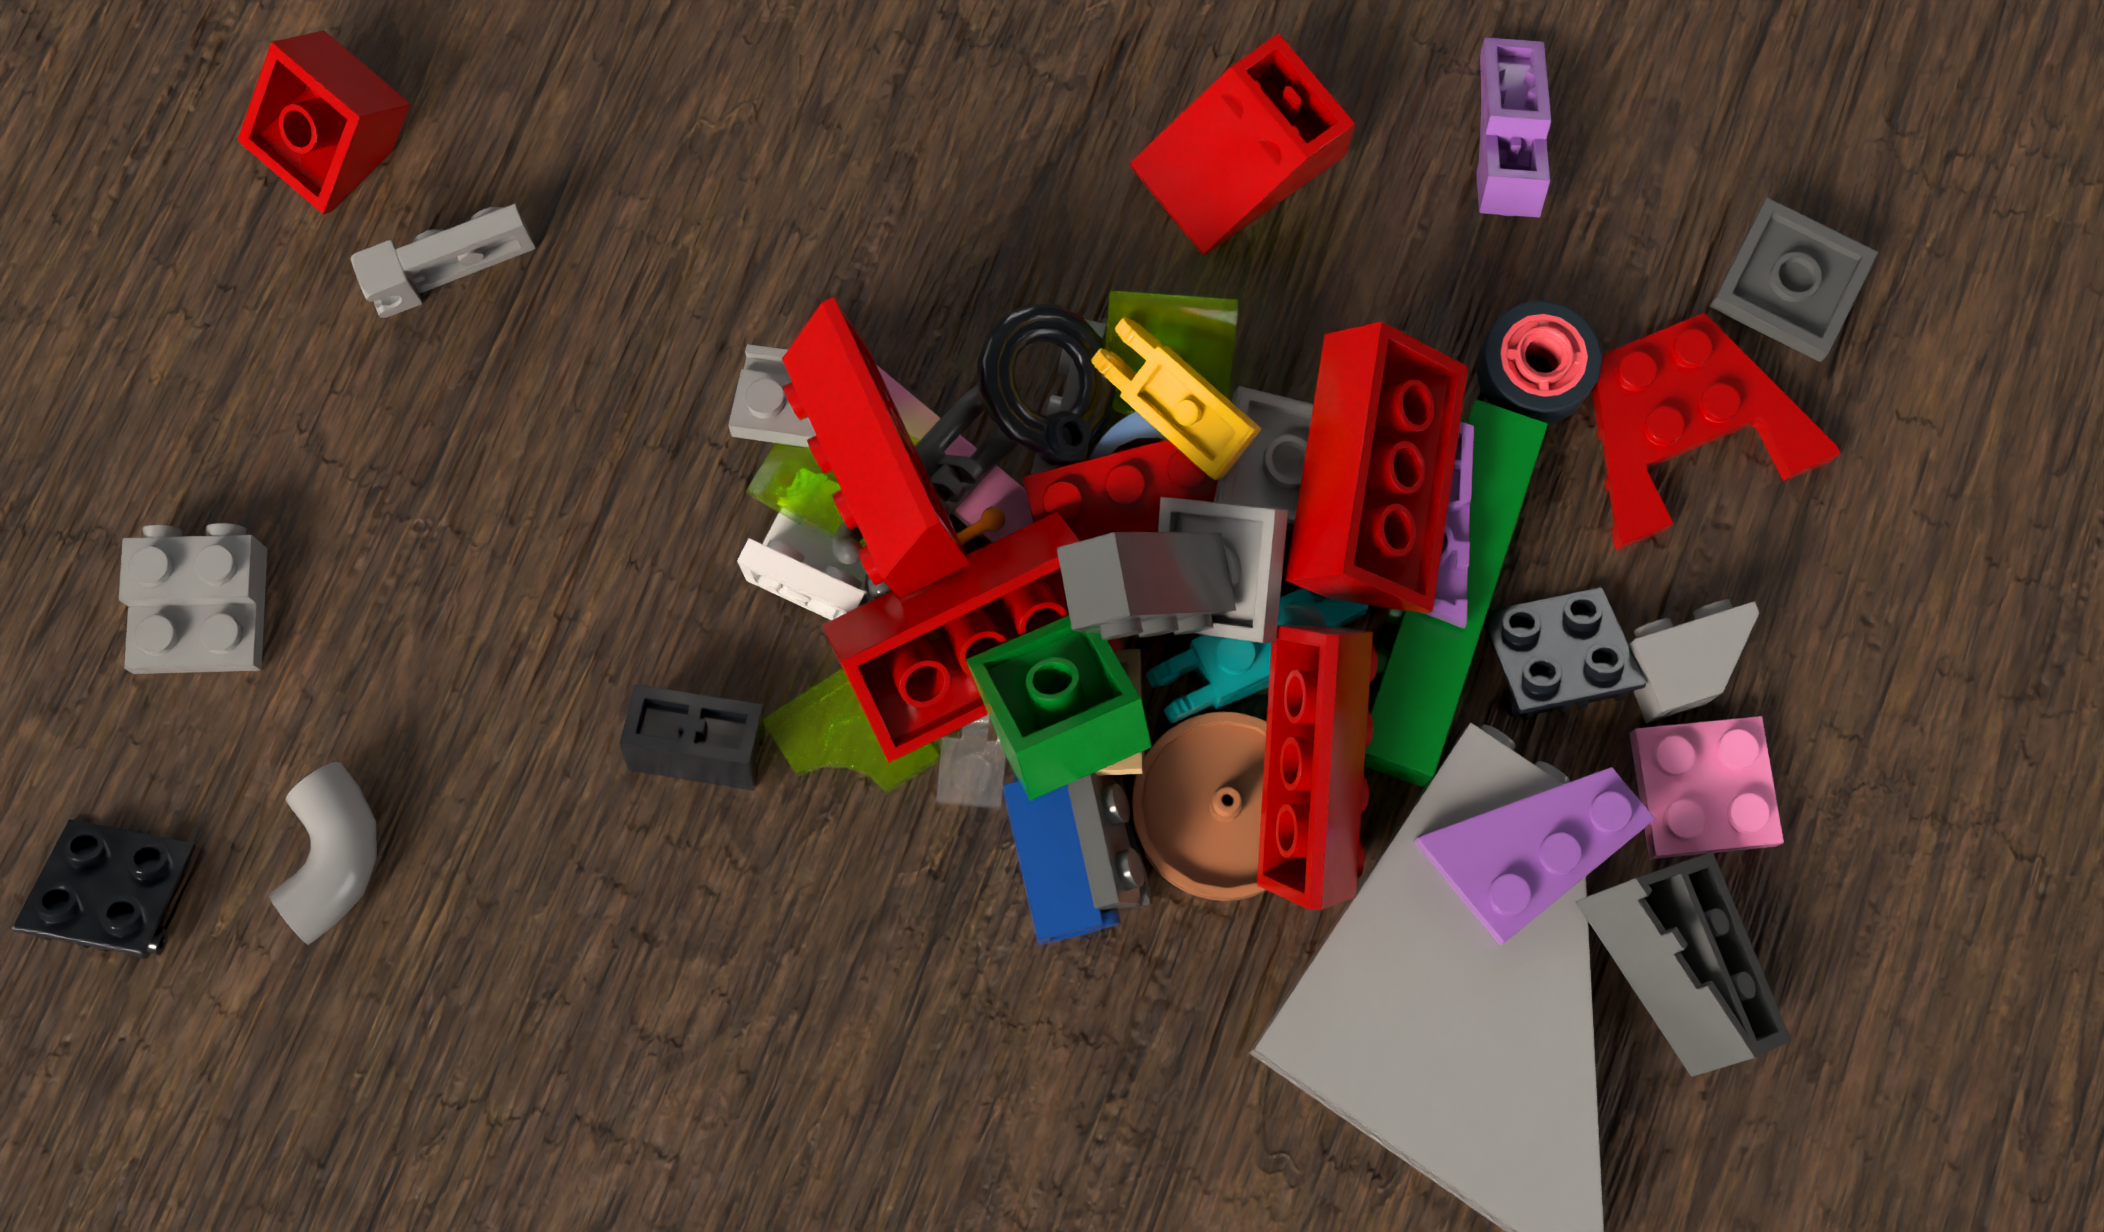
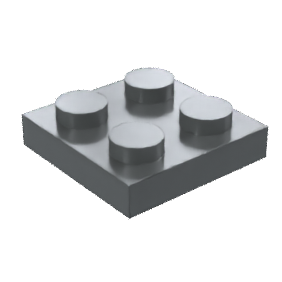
(1794, 279)

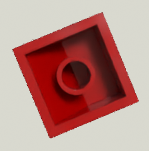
(321, 118)

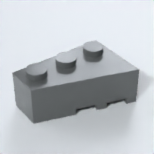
(1146, 583)
(1690, 963)

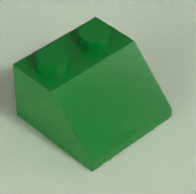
(1059, 705)

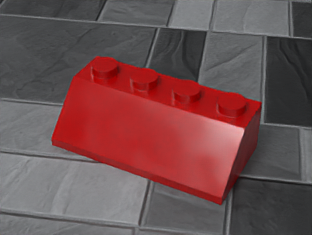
(870, 454)
(1377, 470)
(912, 651)
(1315, 764)

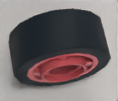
(1545, 331)

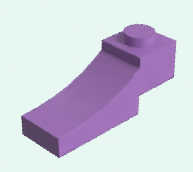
(1514, 128)

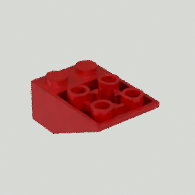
(1244, 145)

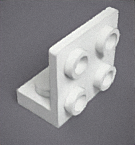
(801, 568)

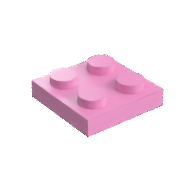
(1706, 787)

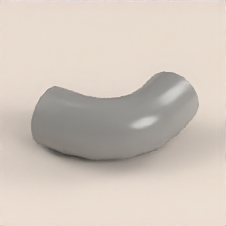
(339, 857)

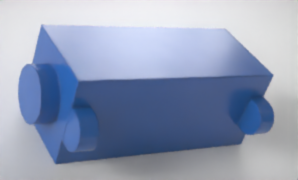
(1053, 865)

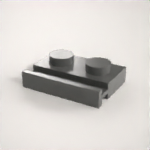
(1109, 843)

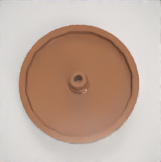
(1203, 804)

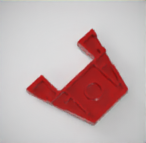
(1677, 396)

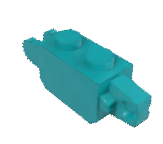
(1241, 668)

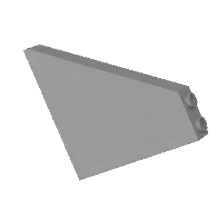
(1440, 1037)

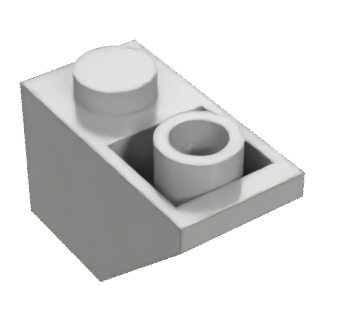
(1692, 660)

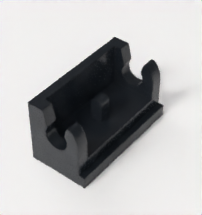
(693, 737)

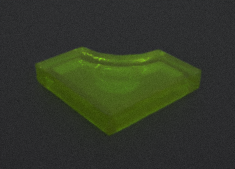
(831, 731)

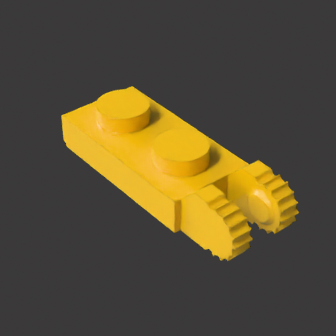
(1178, 401)

